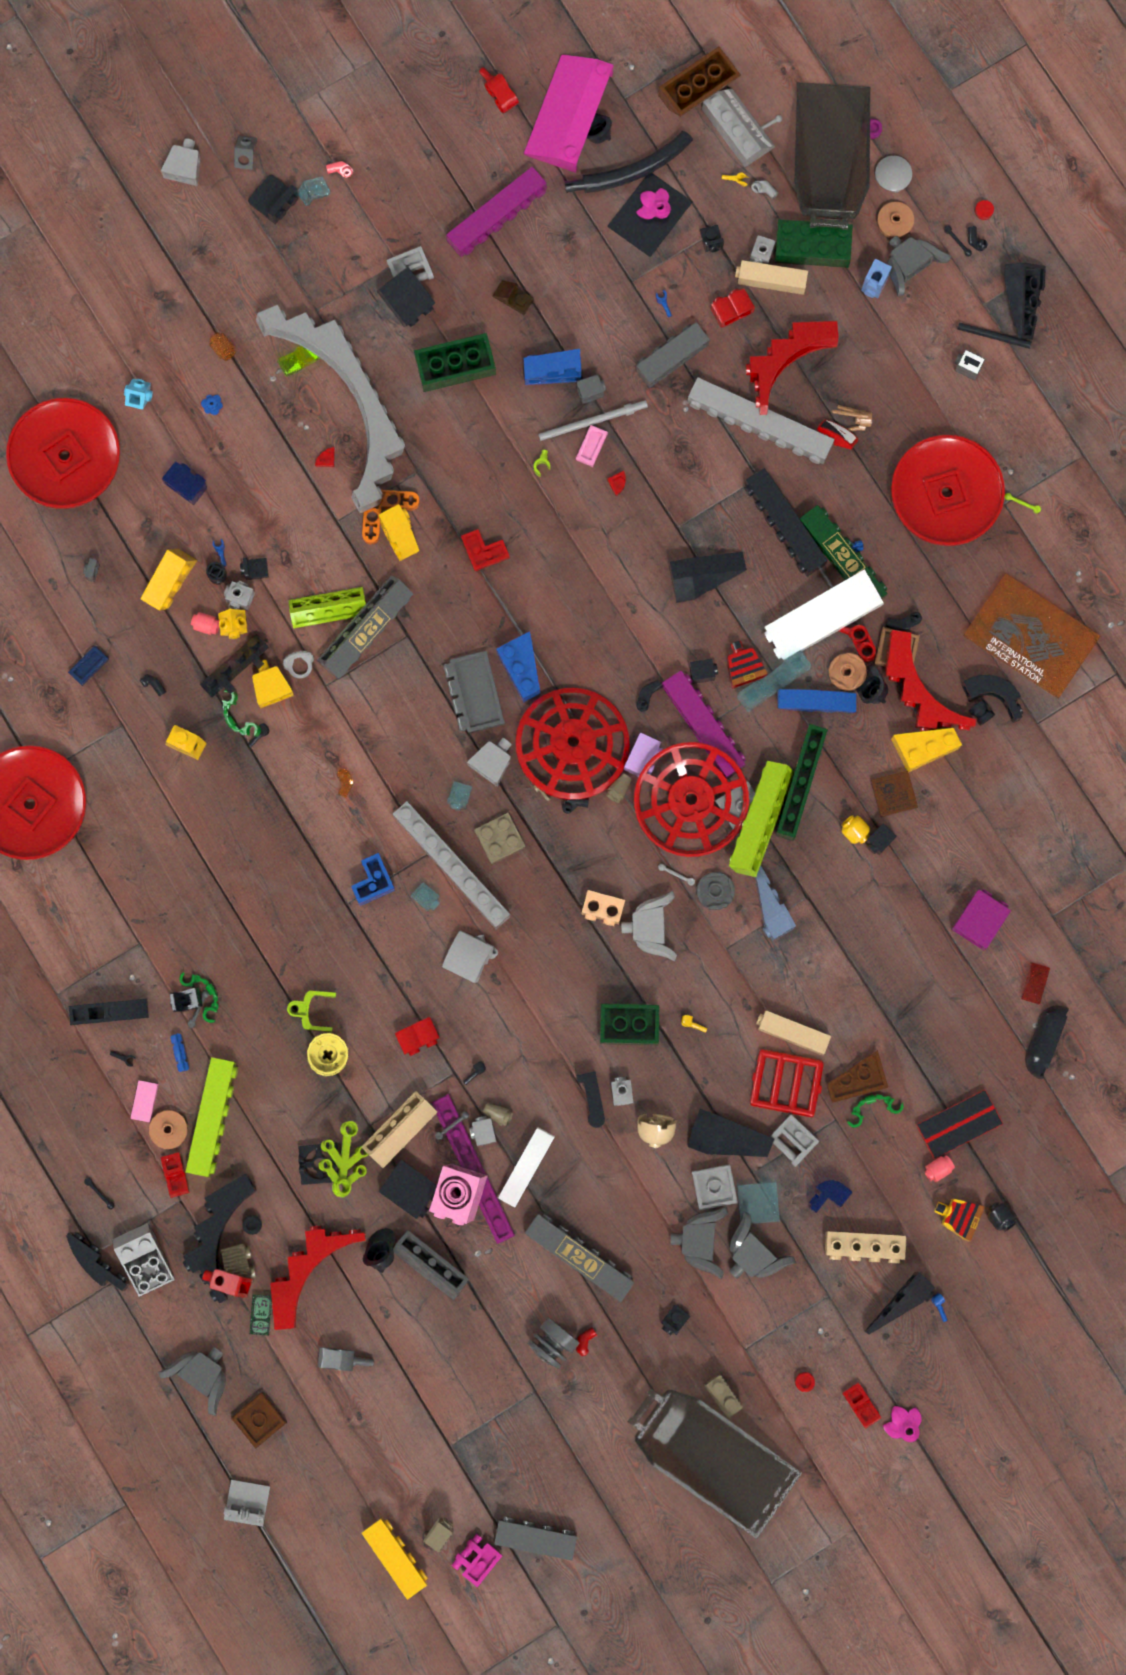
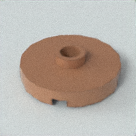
(891, 228)
(847, 662)
(178, 1132)

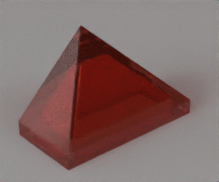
(1035, 983)

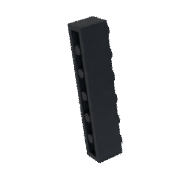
(785, 522)

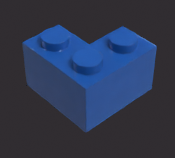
(376, 885)

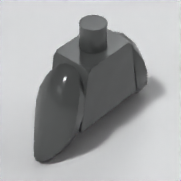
(910, 259)
(698, 1240)
(752, 1254)
(201, 1373)

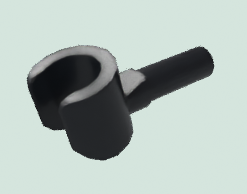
(264, 731)
(122, 1057)
(479, 1069)

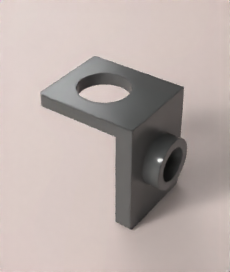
(244, 146)

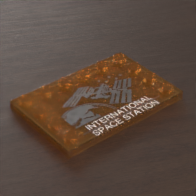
(1031, 636)

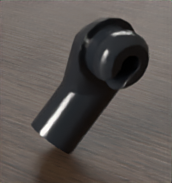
(974, 241)
(154, 682)
(569, 805)

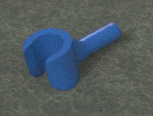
(663, 301)
(220, 549)
(938, 1300)

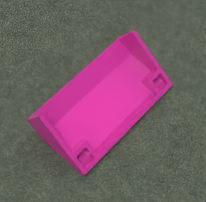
(568, 111)

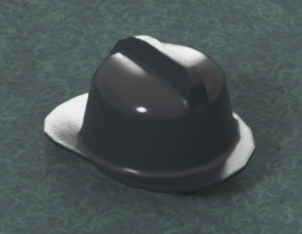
(600, 129)
(873, 688)
(379, 1250)

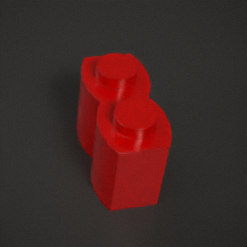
(732, 307)
(417, 1036)

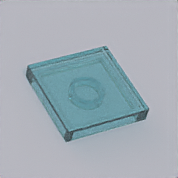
(759, 1201)

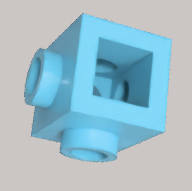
(137, 393)

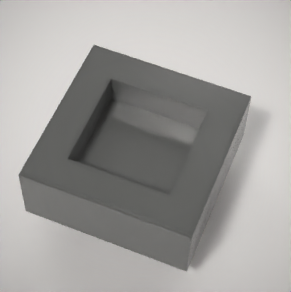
(91, 570)

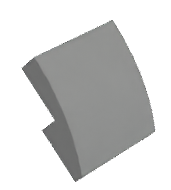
(467, 956)

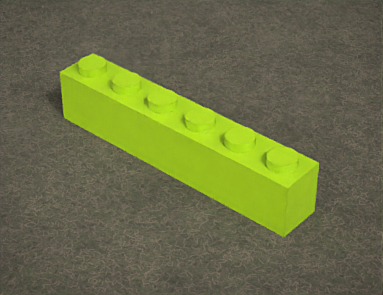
(761, 818)
(211, 1117)

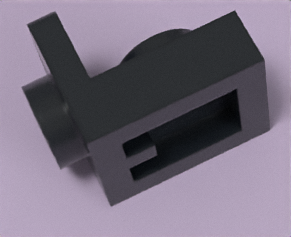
(711, 238)
(254, 568)
(674, 1320)

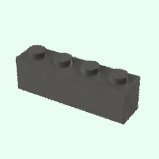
(672, 355)
(430, 1265)
(536, 1539)

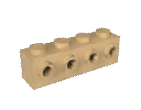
(402, 1127)
(865, 1245)

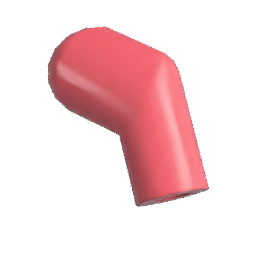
(340, 167)

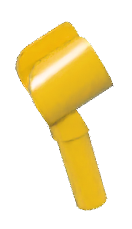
(738, 178)
(687, 1022)

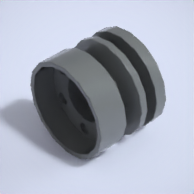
(553, 1343)

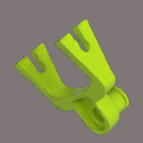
(303, 1008)

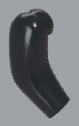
(905, 623)
(645, 695)

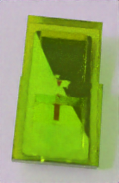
(296, 361)

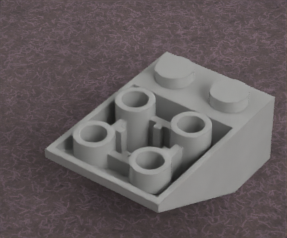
(143, 1259)

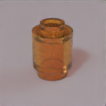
(222, 346)

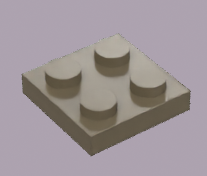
(499, 838)

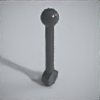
(191, 1023)
(439, 1135)

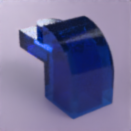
(831, 1190)

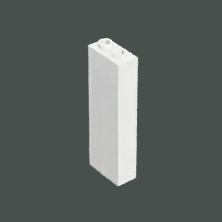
(823, 615)

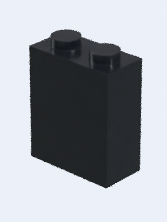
(406, 297)
(409, 1190)

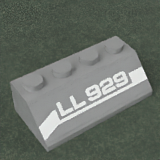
(737, 126)

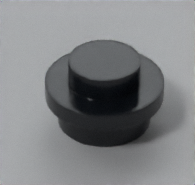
(252, 1224)

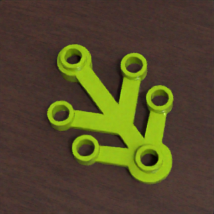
(343, 1161)

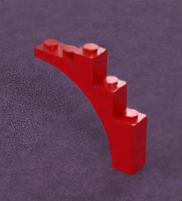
(801, 340)
(930, 712)
(286, 1293)

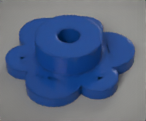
(213, 409)

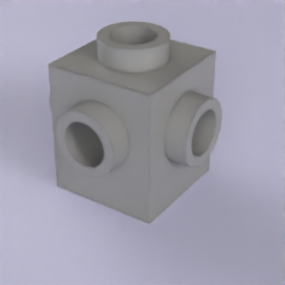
(245, 595)

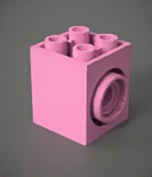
(448, 1201)

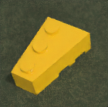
(397, 529)
(168, 578)
(924, 747)

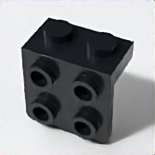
(273, 198)

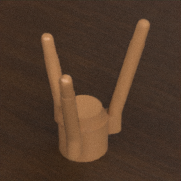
(862, 417)

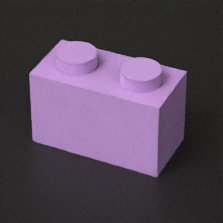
(641, 753)

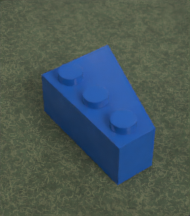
(553, 368)
(520, 665)

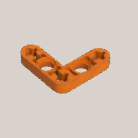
(385, 505)

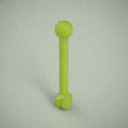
(1036, 509)

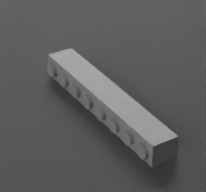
(770, 426)
(451, 865)

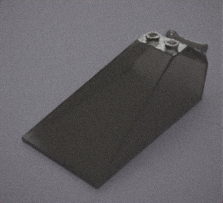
(832, 151)
(713, 1459)

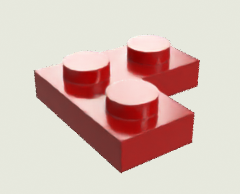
(481, 555)

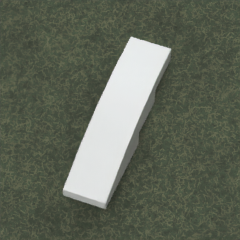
(526, 1167)

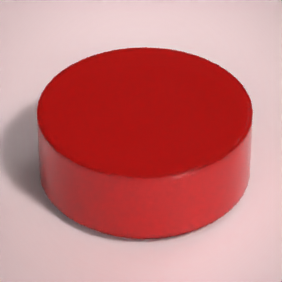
(984, 210)
(804, 1382)

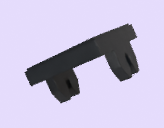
(306, 1179)

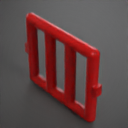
(800, 1062)

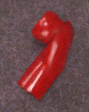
(582, 1348)

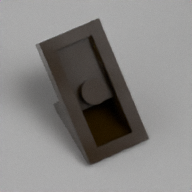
(513, 297)

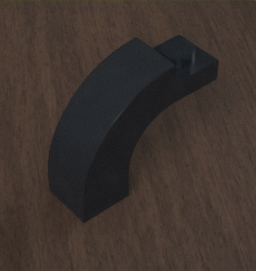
(997, 687)

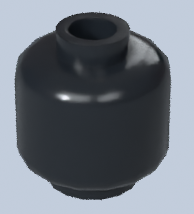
(1002, 1216)

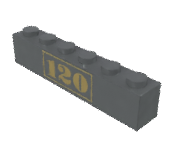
(365, 627)
(579, 1258)

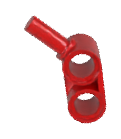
(499, 88)
(860, 644)

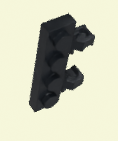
(235, 665)

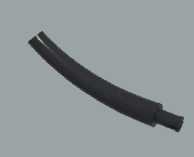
(632, 172)

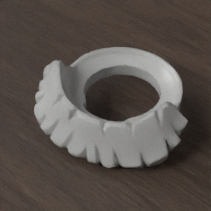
(289, 660)

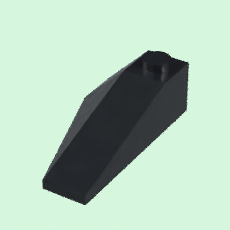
(1023, 287)
(702, 574)
(724, 1137)
(908, 1297)

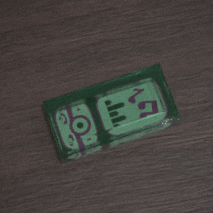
(261, 1315)

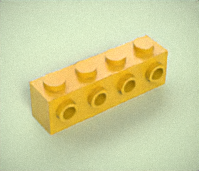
(394, 1557)

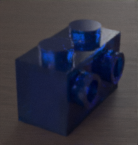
(184, 482)

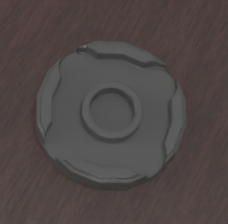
(715, 891)

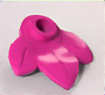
(652, 202)
(901, 1422)

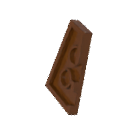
(859, 1080)

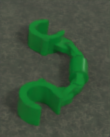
(230, 721)
(211, 990)
(871, 1099)

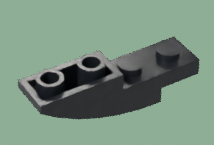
(108, 1011)
(89, 1257)

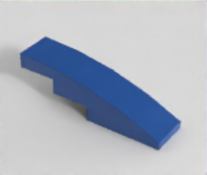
(816, 701)

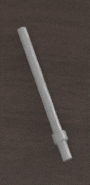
(628, 409)

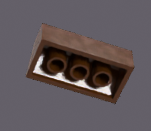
(698, 82)

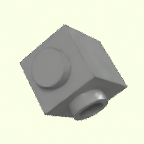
(762, 250)
(622, 1091)
(482, 1131)

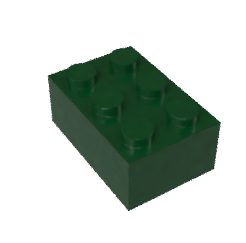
(629, 1024)

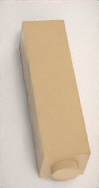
(771, 277)
(793, 1032)

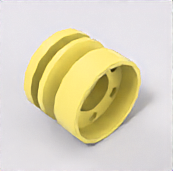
(328, 1043)

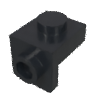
(186, 1000)

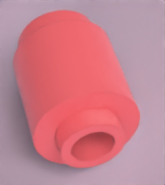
(205, 623)
(939, 1168)

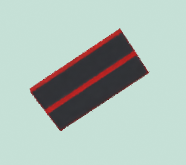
(959, 1124)

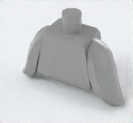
(649, 926)

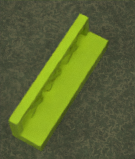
(328, 609)

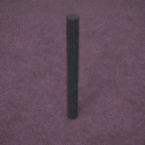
(994, 335)

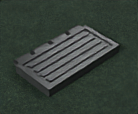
(476, 692)

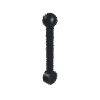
(948, 230)
(110, 1205)

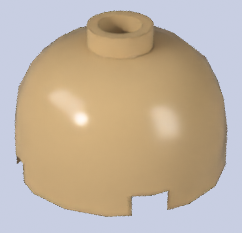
(656, 1130)

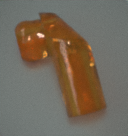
(346, 781)

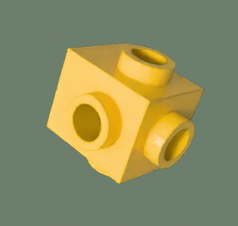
(232, 623)

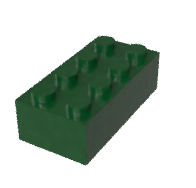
(812, 246)
(455, 362)

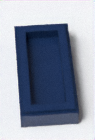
(88, 665)

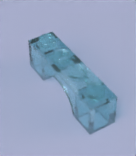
(778, 679)

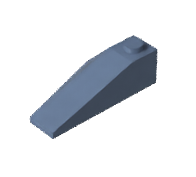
(774, 916)

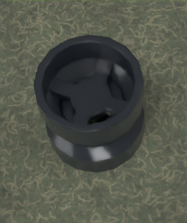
(219, 574)
(982, 712)

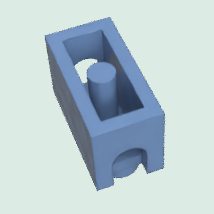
(876, 279)

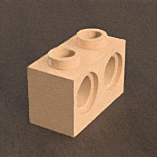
(604, 903)

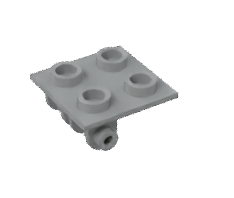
(246, 1503)

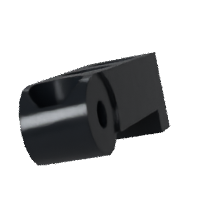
(596, 1116)

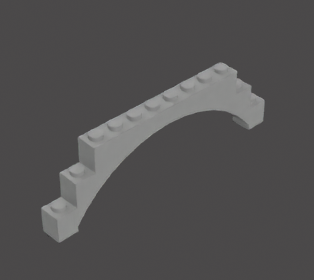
(330, 345)

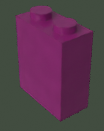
(981, 919)

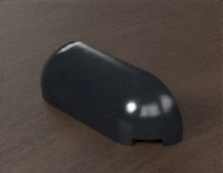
(1045, 1040)

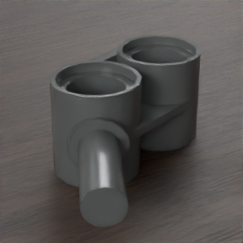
(341, 1359)

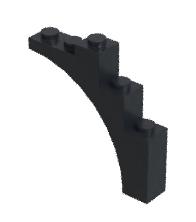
(209, 1232)

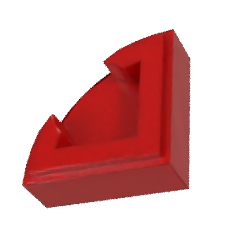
(326, 458)
(617, 482)

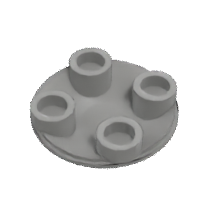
(893, 173)

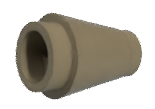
(619, 788)
(498, 1114)

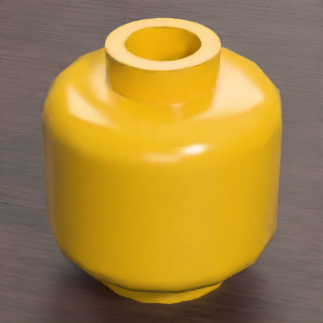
(855, 829)

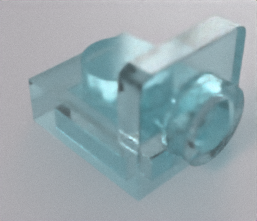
(313, 189)
(459, 796)
(426, 897)

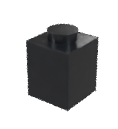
(703, 671)
(880, 839)

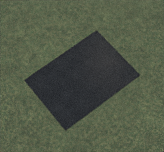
(648, 233)

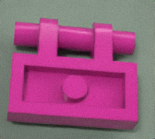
(482, 1563)

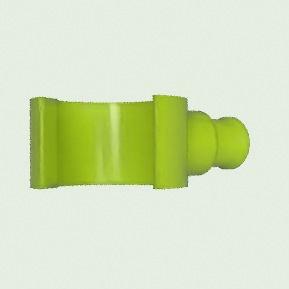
(543, 459)

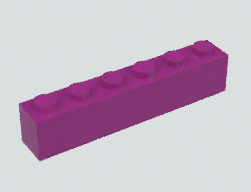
(496, 212)
(701, 721)

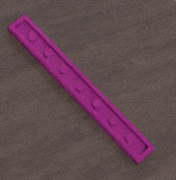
(468, 1159)

